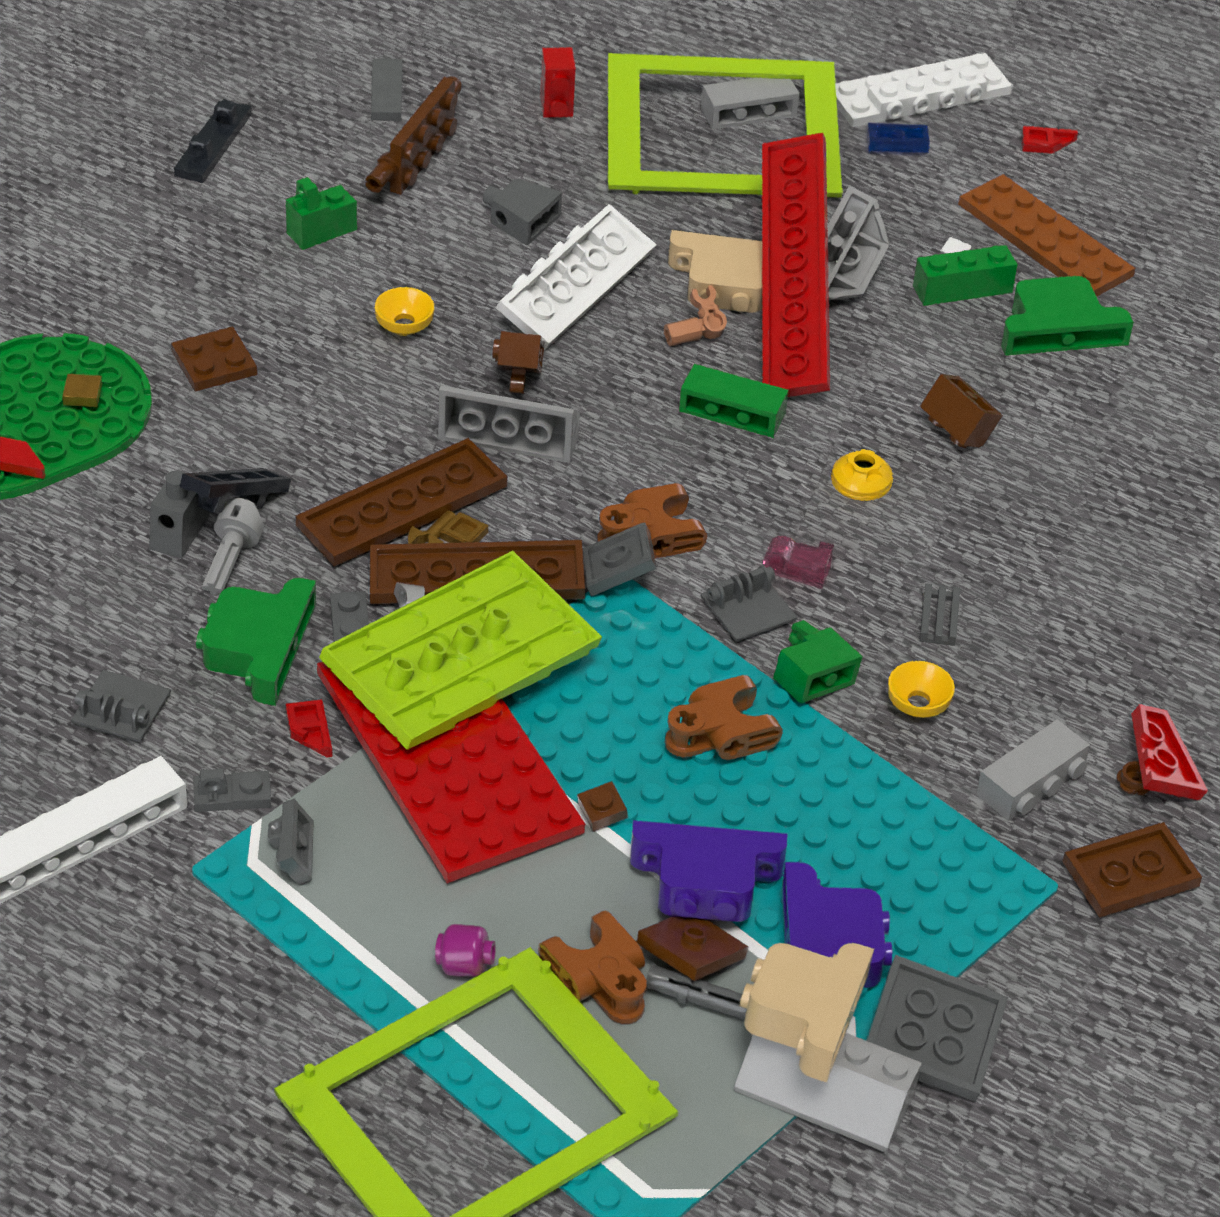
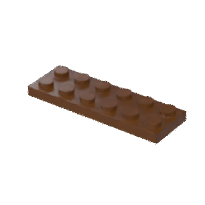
(400, 500)
(440, 563)

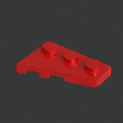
(1163, 755)

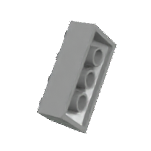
(508, 424)
(860, 1100)

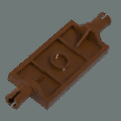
(418, 139)

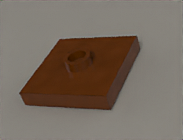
(692, 945)

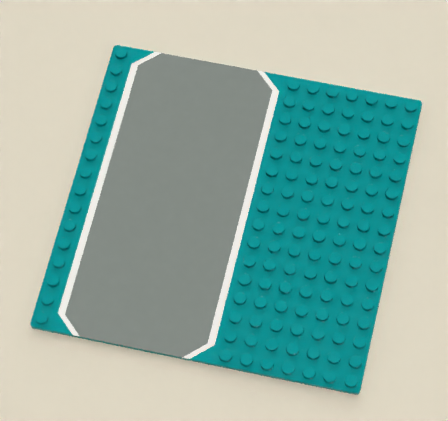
(380, 901)

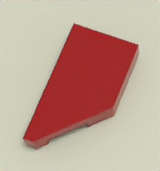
(1046, 139)
(19, 458)
(309, 725)

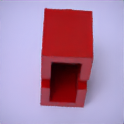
(557, 82)

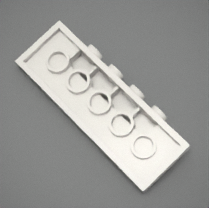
(920, 89)
(575, 275)

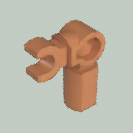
(710, 321)

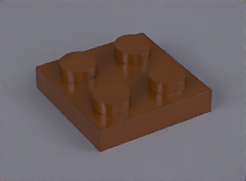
(214, 358)

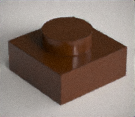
(602, 806)

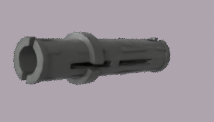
(695, 991)

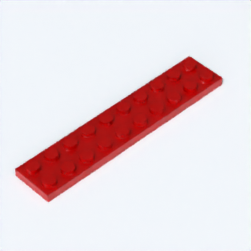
(795, 265)

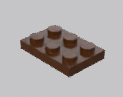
(1131, 869)

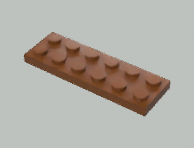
(1045, 234)

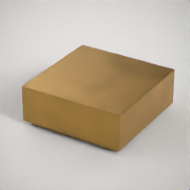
(82, 390)
(463, 529)

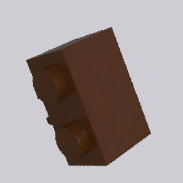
(519, 354)
(960, 411)

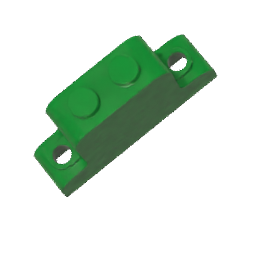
(1062, 317)
(257, 635)

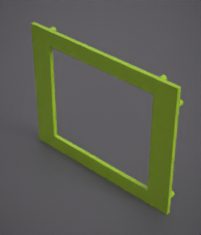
(624, 119)
(532, 979)

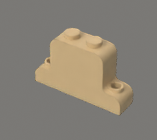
(725, 263)
(806, 1001)

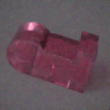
(799, 561)

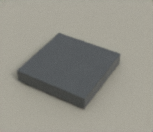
(618, 559)

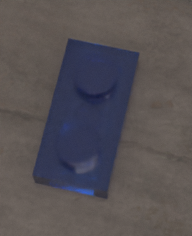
(898, 137)

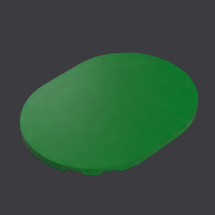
(62, 435)

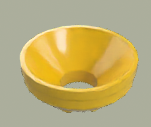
(404, 304)
(860, 482)
(923, 680)

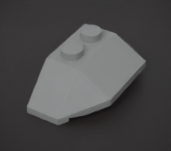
(854, 244)

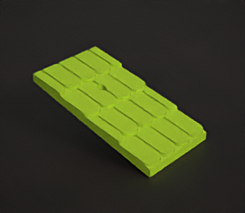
(460, 649)

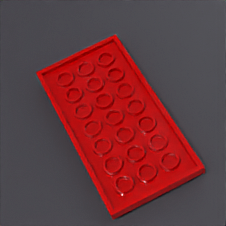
(468, 792)

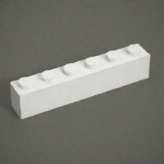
(88, 825)

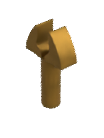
(433, 533)

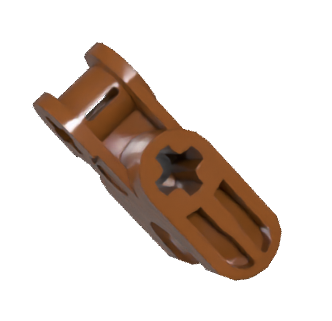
(656, 508)
(716, 722)
(605, 971)

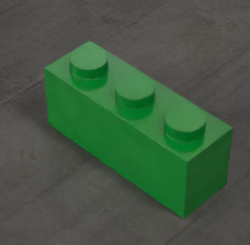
(964, 275)
(733, 400)

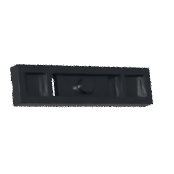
(212, 141)
(246, 483)

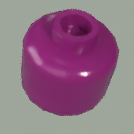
(464, 950)

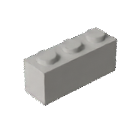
(749, 101)
(1033, 770)

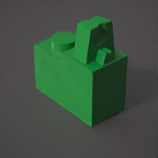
(319, 216)
(816, 663)

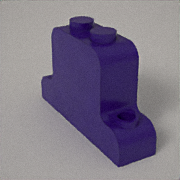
(707, 868)
(830, 917)

